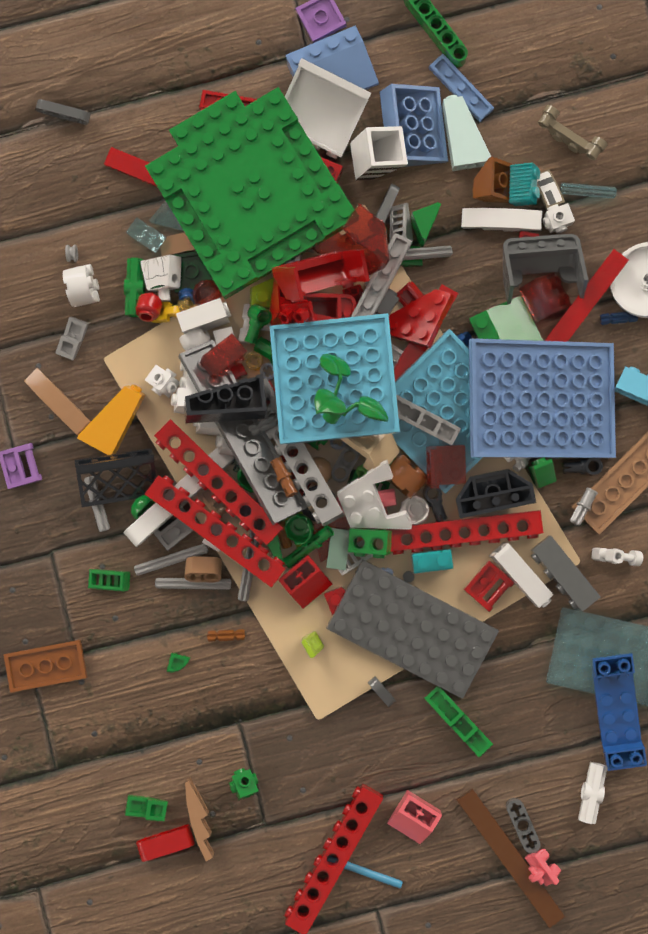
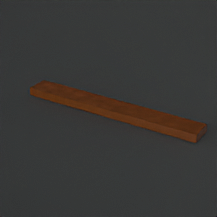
(510, 857)

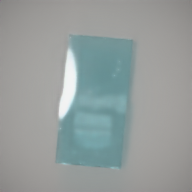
(146, 235)

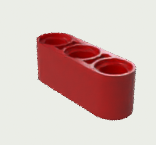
(165, 843)

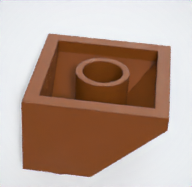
(493, 182)

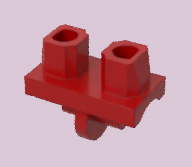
(297, 312)

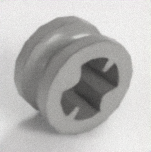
(71, 253)

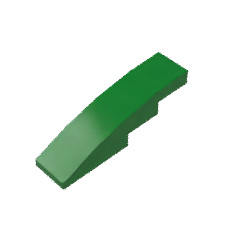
(458, 721)

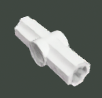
(592, 792)

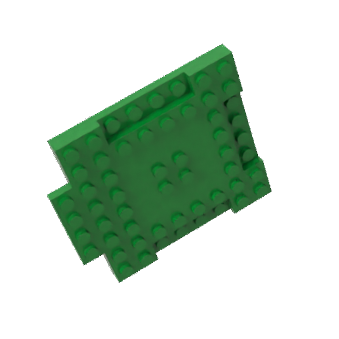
(248, 188)

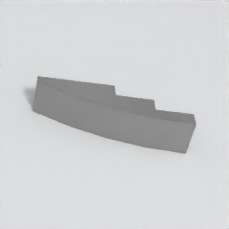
(427, 421)

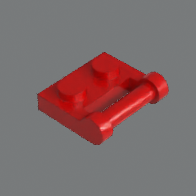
(484, 581)

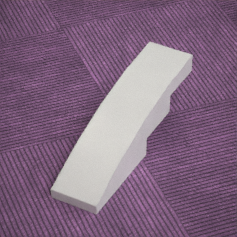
(502, 219)

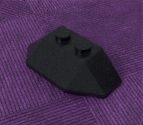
(493, 493)

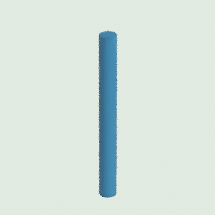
(369, 873)

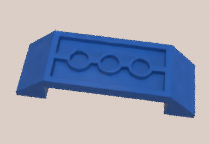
(618, 712)

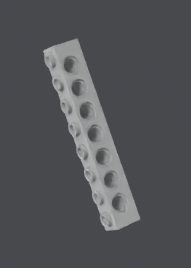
(332, 510)

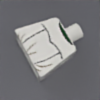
(162, 275)

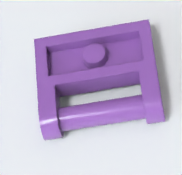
(14, 469)

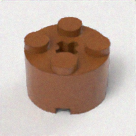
(405, 477)

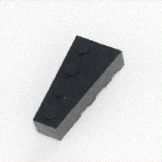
(228, 403)

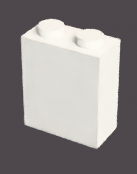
(204, 316)

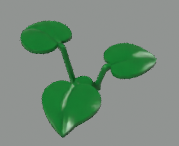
(332, 406)

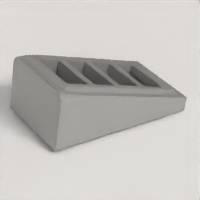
(406, 229)

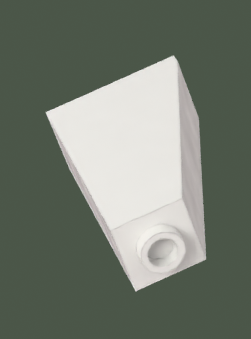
(521, 575)

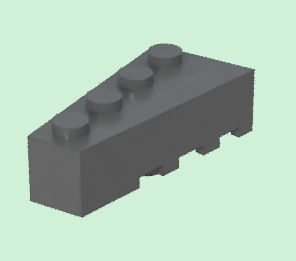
(565, 574)

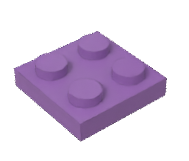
(320, 18)

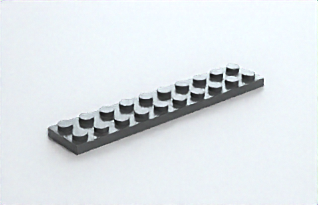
(250, 451)

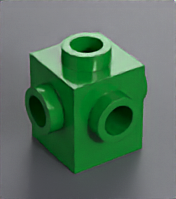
(244, 791)

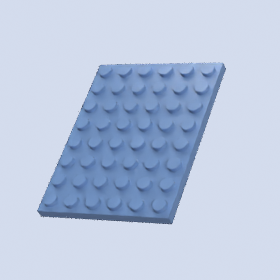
(541, 399)

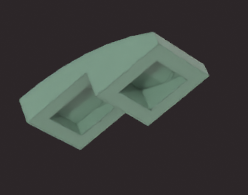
(338, 549)

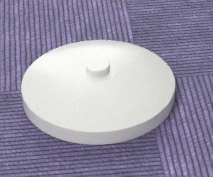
(631, 284)

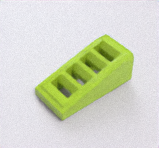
(312, 644)

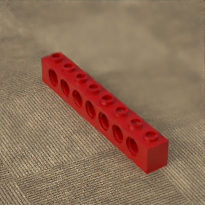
(171, 431)
(156, 493)
(533, 527)
(301, 921)

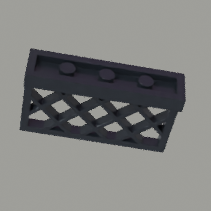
(110, 462)

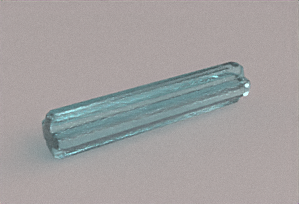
(588, 190)

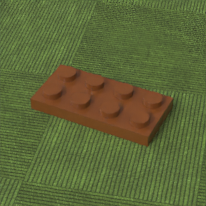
(45, 665)

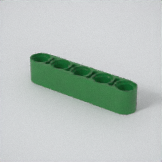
(439, 34)

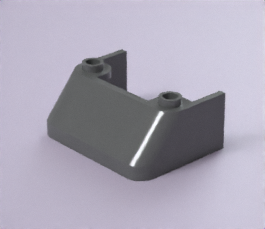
(543, 255)

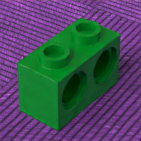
(369, 537)

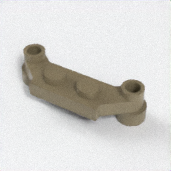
(565, 135)

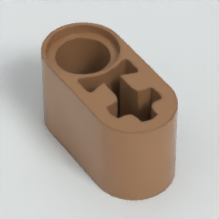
(203, 569)

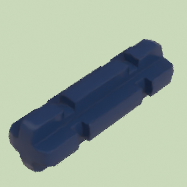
(615, 318)

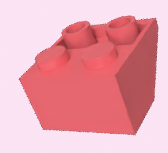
(415, 817)

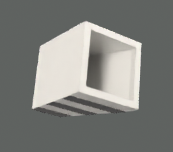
(378, 152)

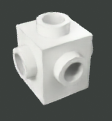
(558, 218)
(162, 381)

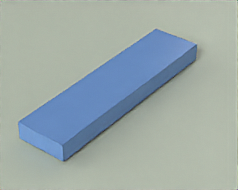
(460, 86)

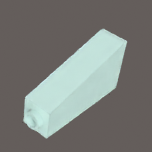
(463, 137)

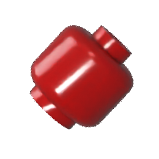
(148, 307)

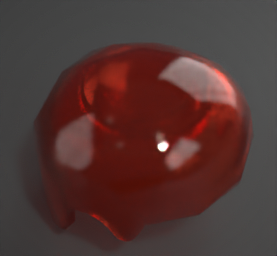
(205, 292)

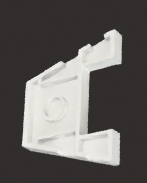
(364, 506)

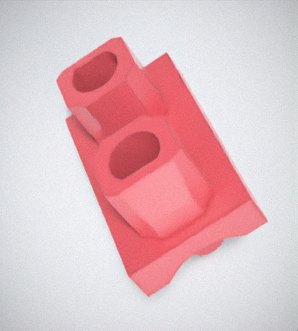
(540, 870)

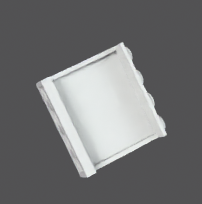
(325, 106)

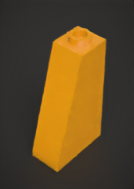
(112, 423)

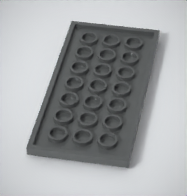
(412, 629)

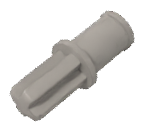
(583, 506)

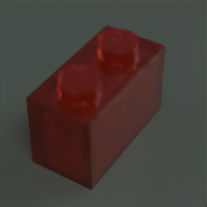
(223, 357)

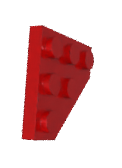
(421, 319)

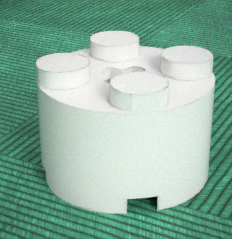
(81, 285)

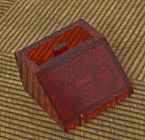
(545, 297)

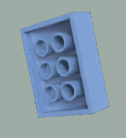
(340, 55)
(421, 118)

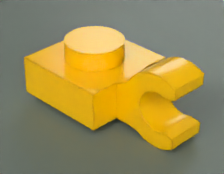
(166, 312)

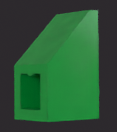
(542, 472)

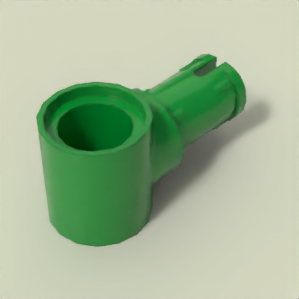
(256, 322)

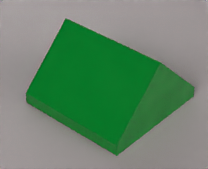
(423, 220)

